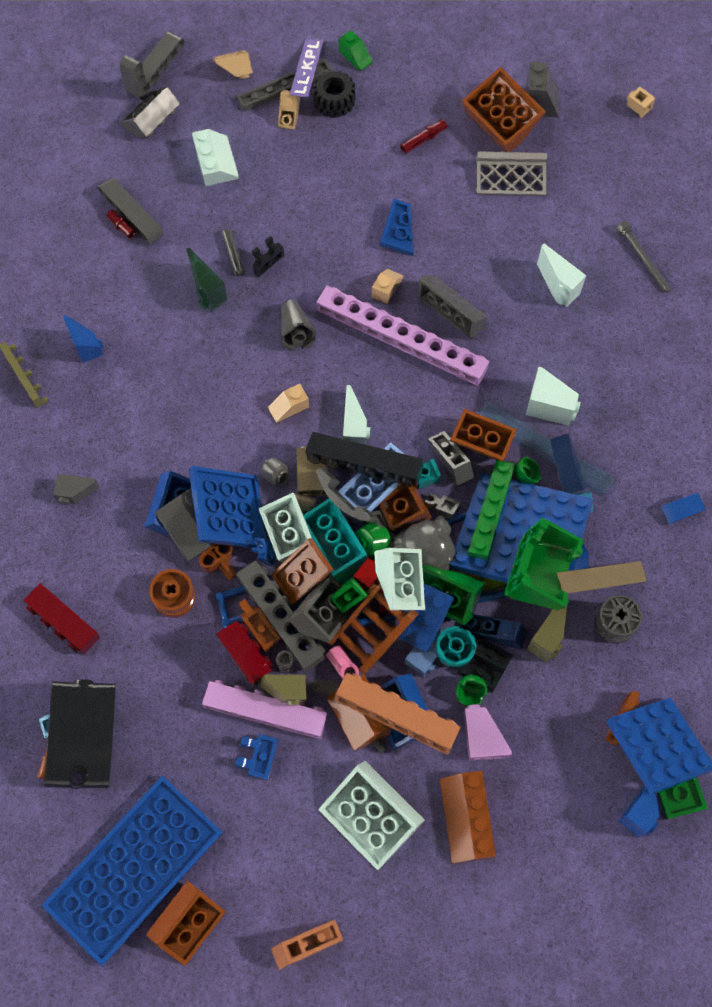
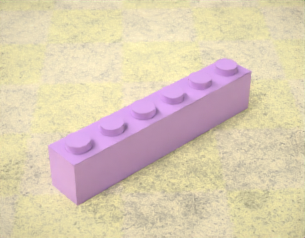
(264, 709)

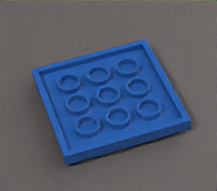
(226, 507)
(660, 745)

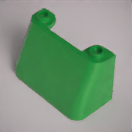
(540, 556)

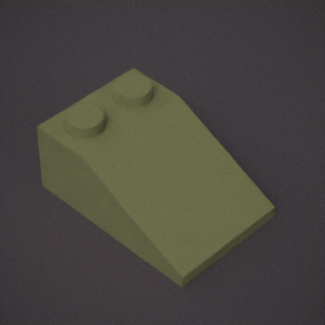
(548, 639)

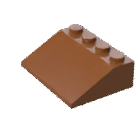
(503, 109)

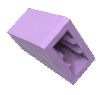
(483, 735)

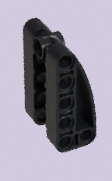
(80, 734)

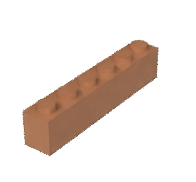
(397, 713)

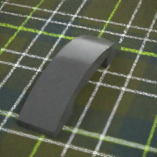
(329, 483)

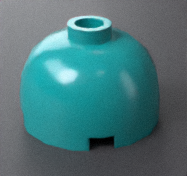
(455, 647)

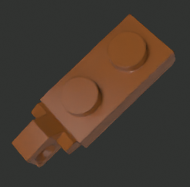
(259, 626)
(630, 703)

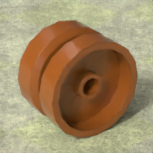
(162, 591)

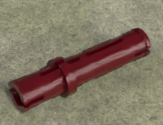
(429, 133)

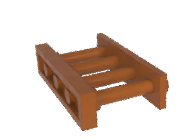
(378, 645)

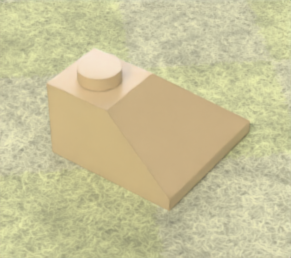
(236, 63)

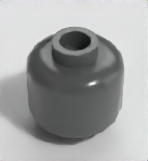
(275, 471)

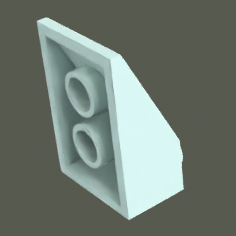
(560, 276)
(401, 577)

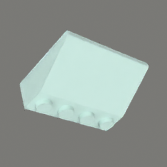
(371, 814)

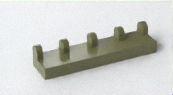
(22, 376)

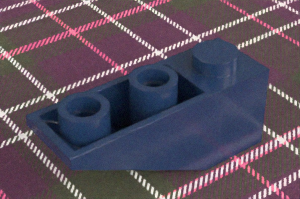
(497, 630)

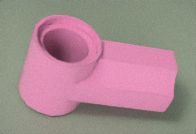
(341, 661)

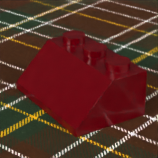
(245, 651)

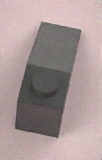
(452, 458)

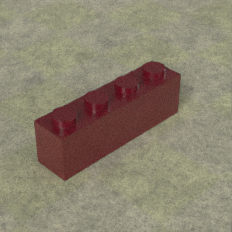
(62, 619)

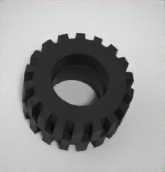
(334, 104)

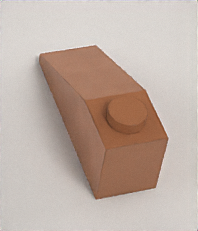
(306, 944)

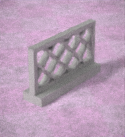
(509, 160)

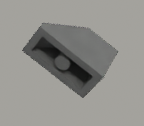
(73, 488)

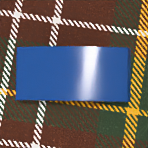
(683, 508)

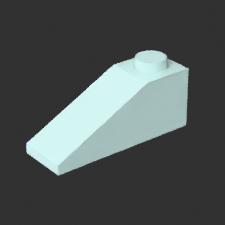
(354, 420)

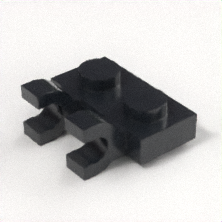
(267, 260)

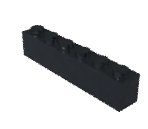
(364, 459)

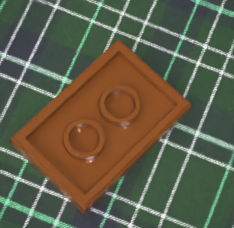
(302, 572)

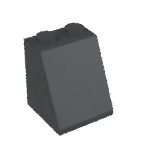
(543, 88)

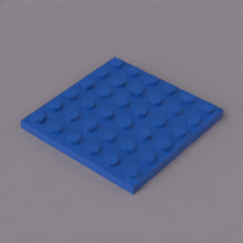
(522, 509)

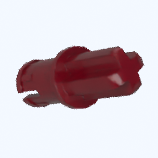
(121, 223)

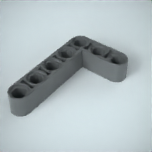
(140, 76)

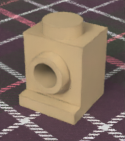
(640, 101)

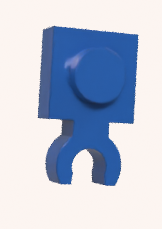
(265, 550)

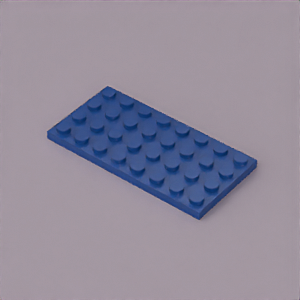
(132, 870)

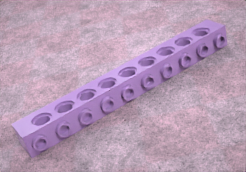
(406, 343)

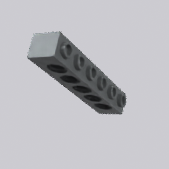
(256, 572)

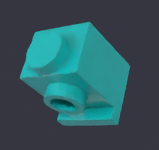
(432, 477)

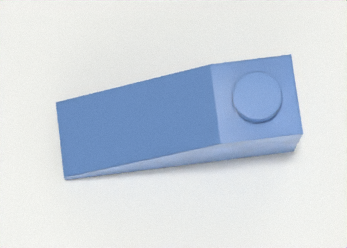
(423, 661)

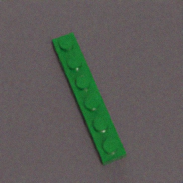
(491, 510)

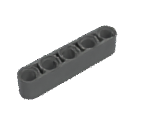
(131, 210)

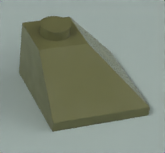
(285, 688)

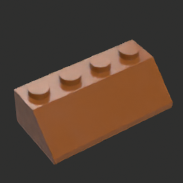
(467, 817)

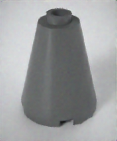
(296, 326)

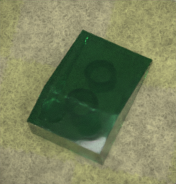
(208, 285)

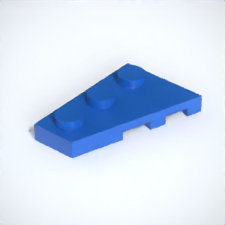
(397, 231)

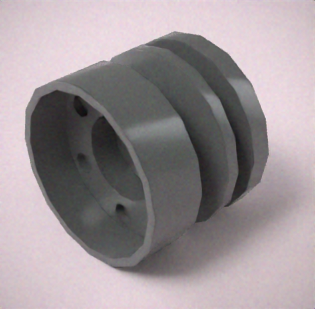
(611, 627)

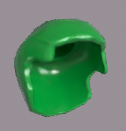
(527, 467)
(472, 684)

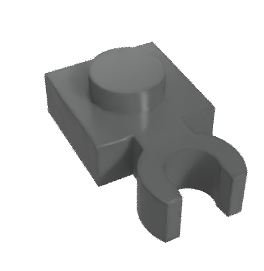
(445, 506)

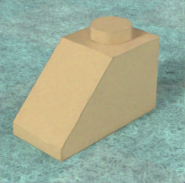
(386, 285)
(289, 403)

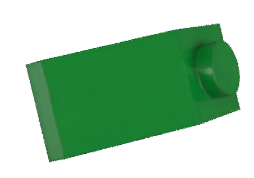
(354, 50)
(348, 595)

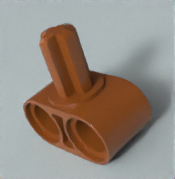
(220, 560)

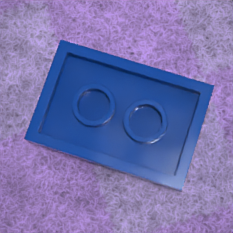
(428, 622)

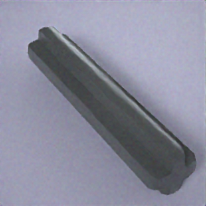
(233, 252)

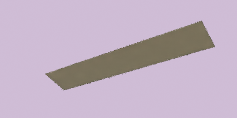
(601, 577)

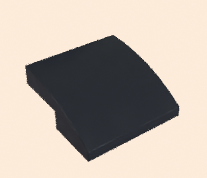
(488, 663)

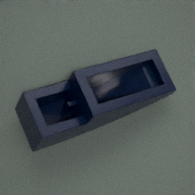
(567, 464)

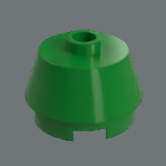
(373, 538)

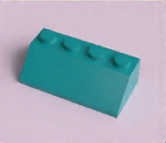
(335, 540)

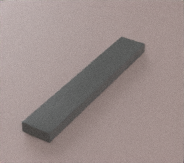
(274, 88)

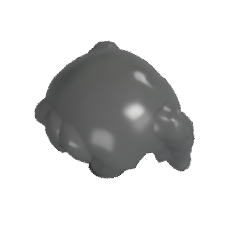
(432, 539)

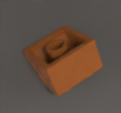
(404, 508)

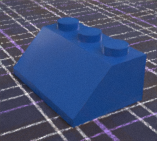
(168, 488)
(407, 690)

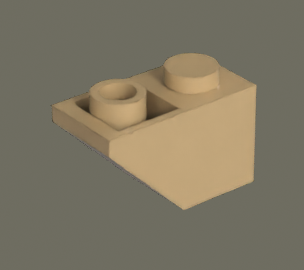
(288, 110)

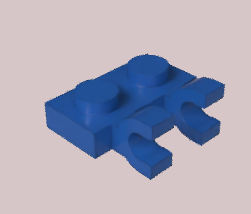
(262, 757)

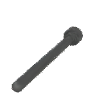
(625, 230)

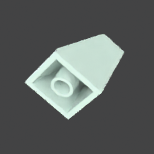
(552, 399)

